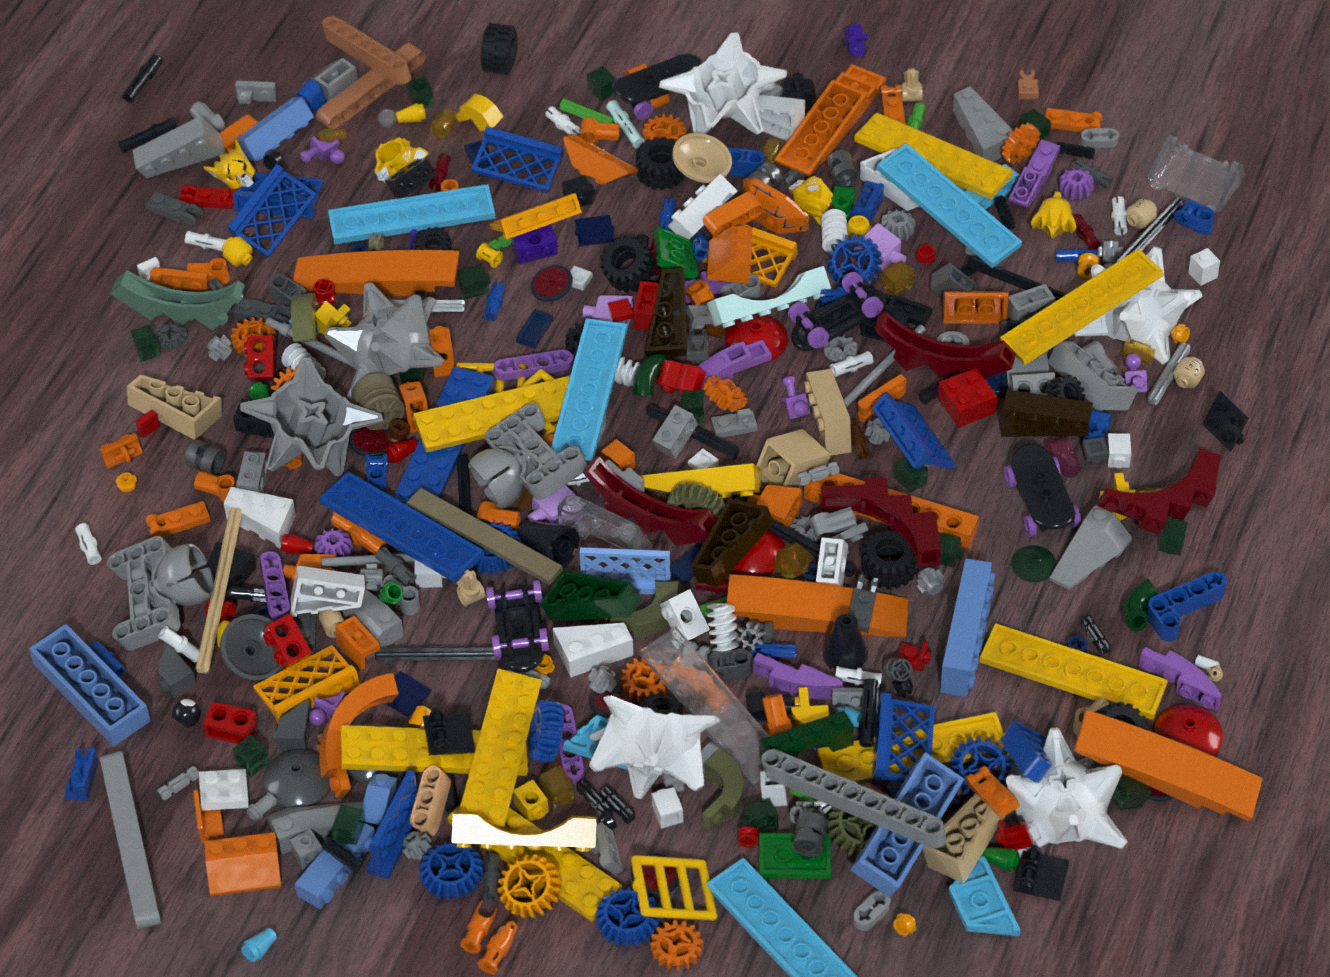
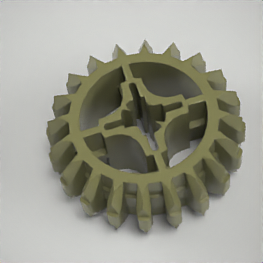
(696, 497)
(841, 828)

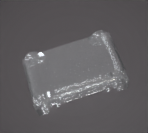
(1195, 175)
(595, 520)

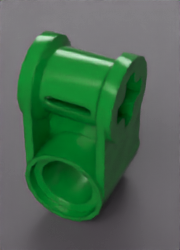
(843, 199)

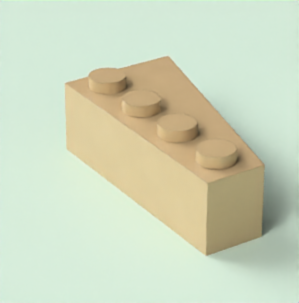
(174, 406)
(829, 411)
(966, 840)

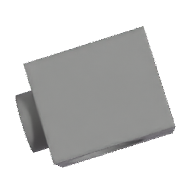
(305, 849)

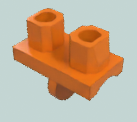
(121, 450)

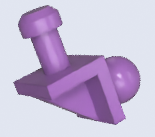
(323, 151)
(1135, 376)
(795, 402)
(324, 709)

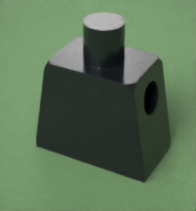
(800, 88)
(241, 568)

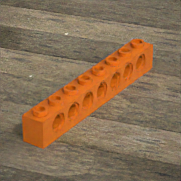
(949, 520)

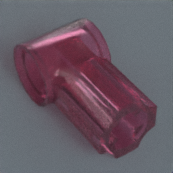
(1063, 450)

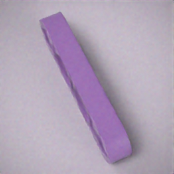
(553, 358)
(274, 585)
(576, 760)

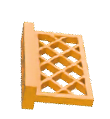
(537, 216)
(775, 244)
(329, 687)

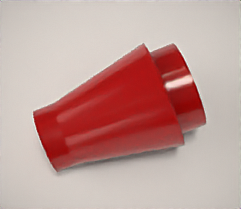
(400, 450)
(296, 545)

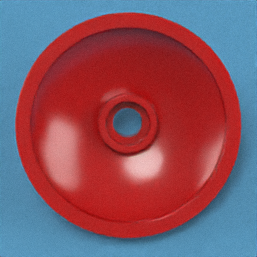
(758, 329)
(761, 557)
(1203, 735)

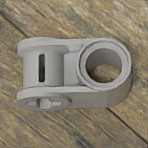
(748, 291)

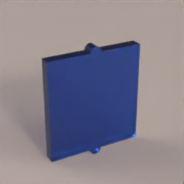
(594, 230)
(410, 694)

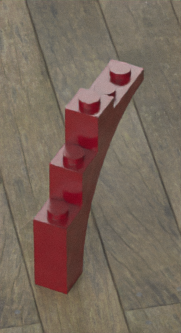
(942, 357)
(1175, 501)
(896, 511)
(652, 515)

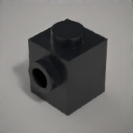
(582, 188)

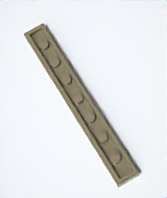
(485, 536)

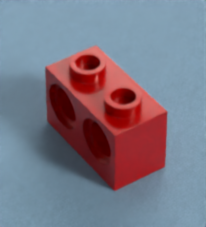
(644, 305)
(266, 357)
(292, 639)
(230, 727)

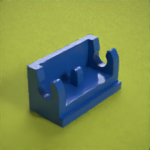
(868, 201)
(82, 775)

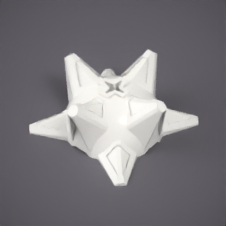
(725, 87)
(1146, 315)
(651, 745)
(1068, 800)

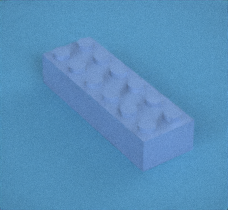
(967, 628)
(89, 685)
(889, 855)

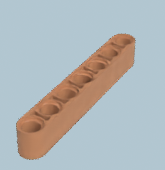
(366, 50)
(364, 91)

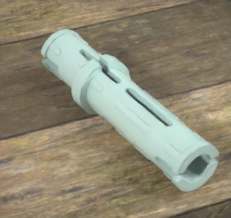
(615, 110)

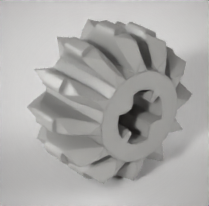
(899, 224)

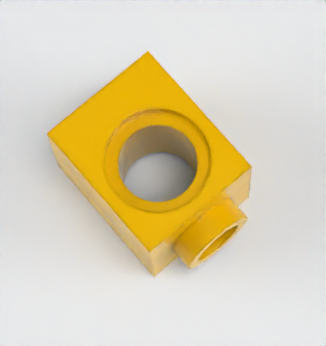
(530, 793)

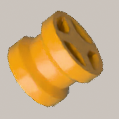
(1085, 263)

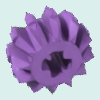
(1076, 184)
(334, 543)

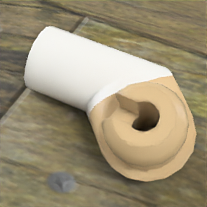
(1211, 666)

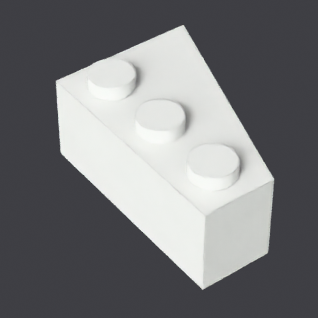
(780, 115)
(869, 172)
(708, 198)
(262, 513)
(325, 590)
(592, 646)

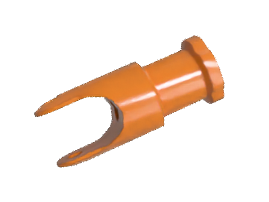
(477, 929)
(497, 948)

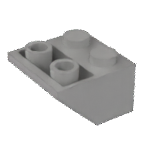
(335, 77)

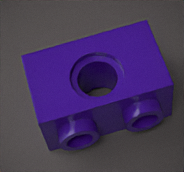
(535, 244)

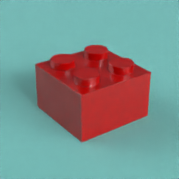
(967, 397)

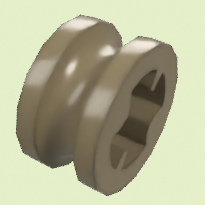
(376, 242)

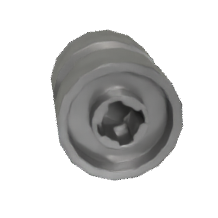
(842, 168)
(767, 173)
(203, 457)
(810, 834)

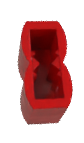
(680, 377)

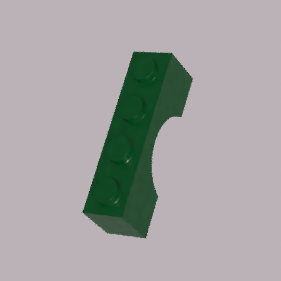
(831, 731)

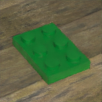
(675, 252)
(780, 860)

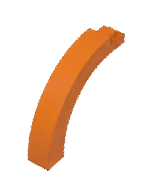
(365, 696)

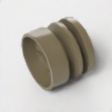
(379, 395)

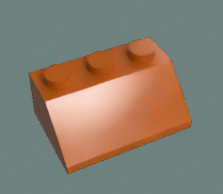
(730, 255)
(975, 307)
(242, 864)

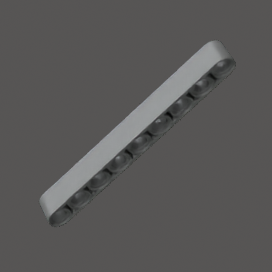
(854, 799)
(130, 840)

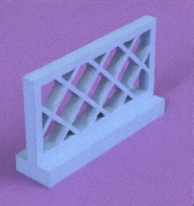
(641, 580)

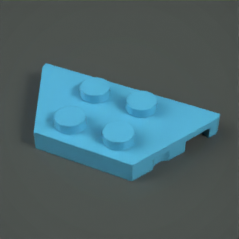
(581, 742)
(983, 903)

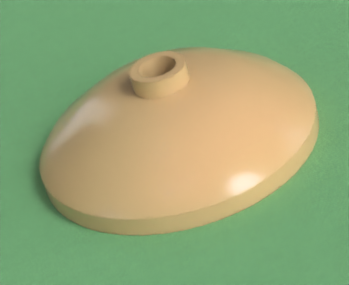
(701, 157)

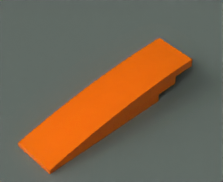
(830, 119)
(389, 270)
(810, 605)
(1169, 766)

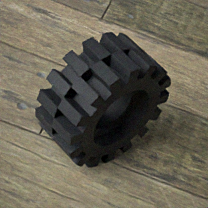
(432, 238)
(1069, 385)
(663, 704)

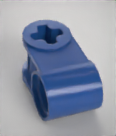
(312, 94)
(1197, 217)
(1099, 425)
(377, 470)

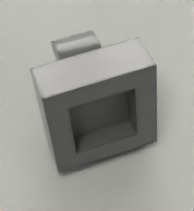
(1095, 450)

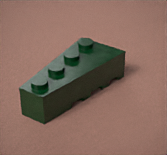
(589, 597)

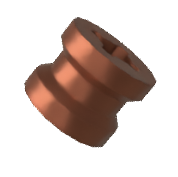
(397, 431)

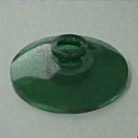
(1030, 569)

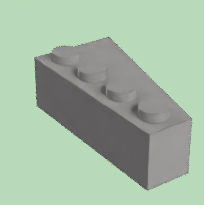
(981, 123)
(179, 148)
(1100, 386)

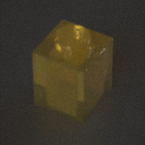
(898, 278)
(792, 561)
(557, 786)

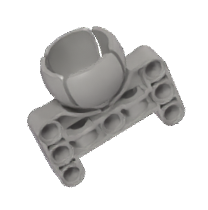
(529, 466)
(156, 582)

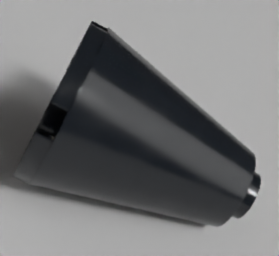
(550, 540)
(845, 644)

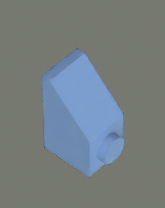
(378, 797)

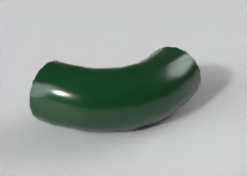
(647, 374)
(1135, 605)

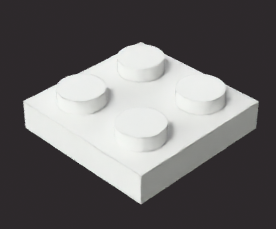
(223, 789)

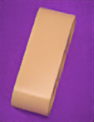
(426, 814)

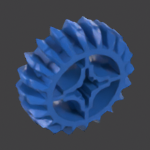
(860, 256)
(490, 562)
(546, 731)
(975, 749)
(451, 878)
(622, 907)

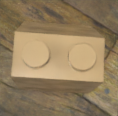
(788, 456)

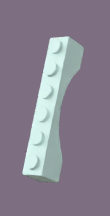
(733, 307)

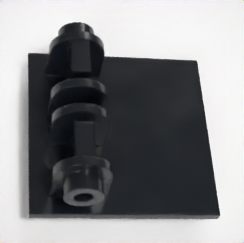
(1225, 421)
(448, 733)
(1041, 874)

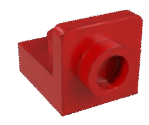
(916, 655)
(1014, 837)

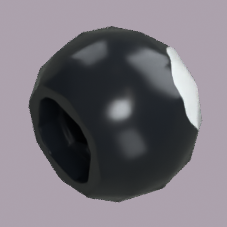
(186, 712)

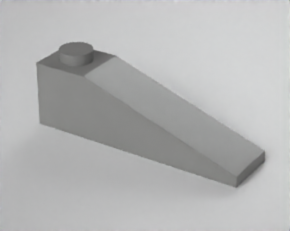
(1093, 545)
(377, 619)
(297, 820)

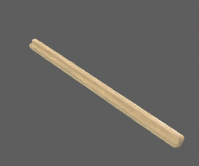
(218, 591)

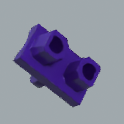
(855, 39)

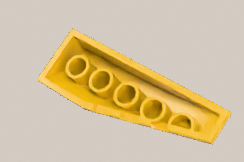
(725, 480)

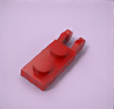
(207, 197)

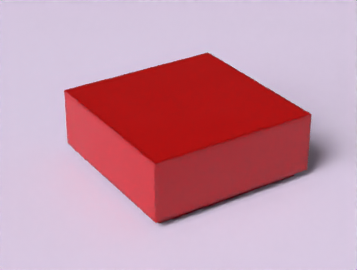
(620, 310)
(147, 424)

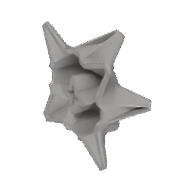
(387, 336)
(309, 421)

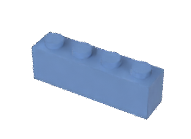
(275, 128)
(327, 873)

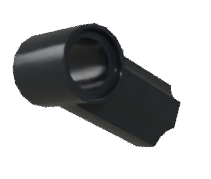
(756, 708)

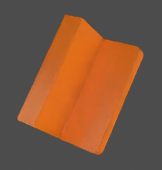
(356, 641)
(208, 821)

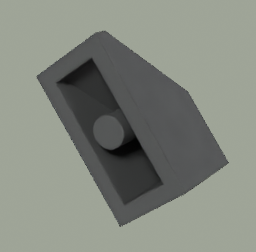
(951, 279)
(174, 673)
(294, 728)

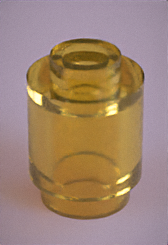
(443, 123)
(1143, 350)

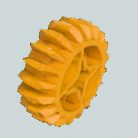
(547, 880)

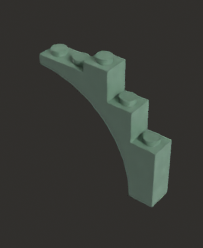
(154, 300)

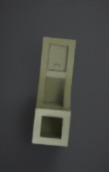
(303, 317)
(650, 619)
(728, 776)

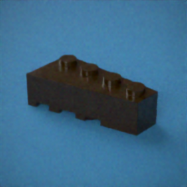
(669, 319)
(1044, 415)
(730, 539)

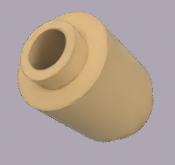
(329, 620)

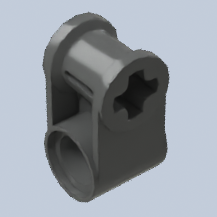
(284, 288)
(730, 665)

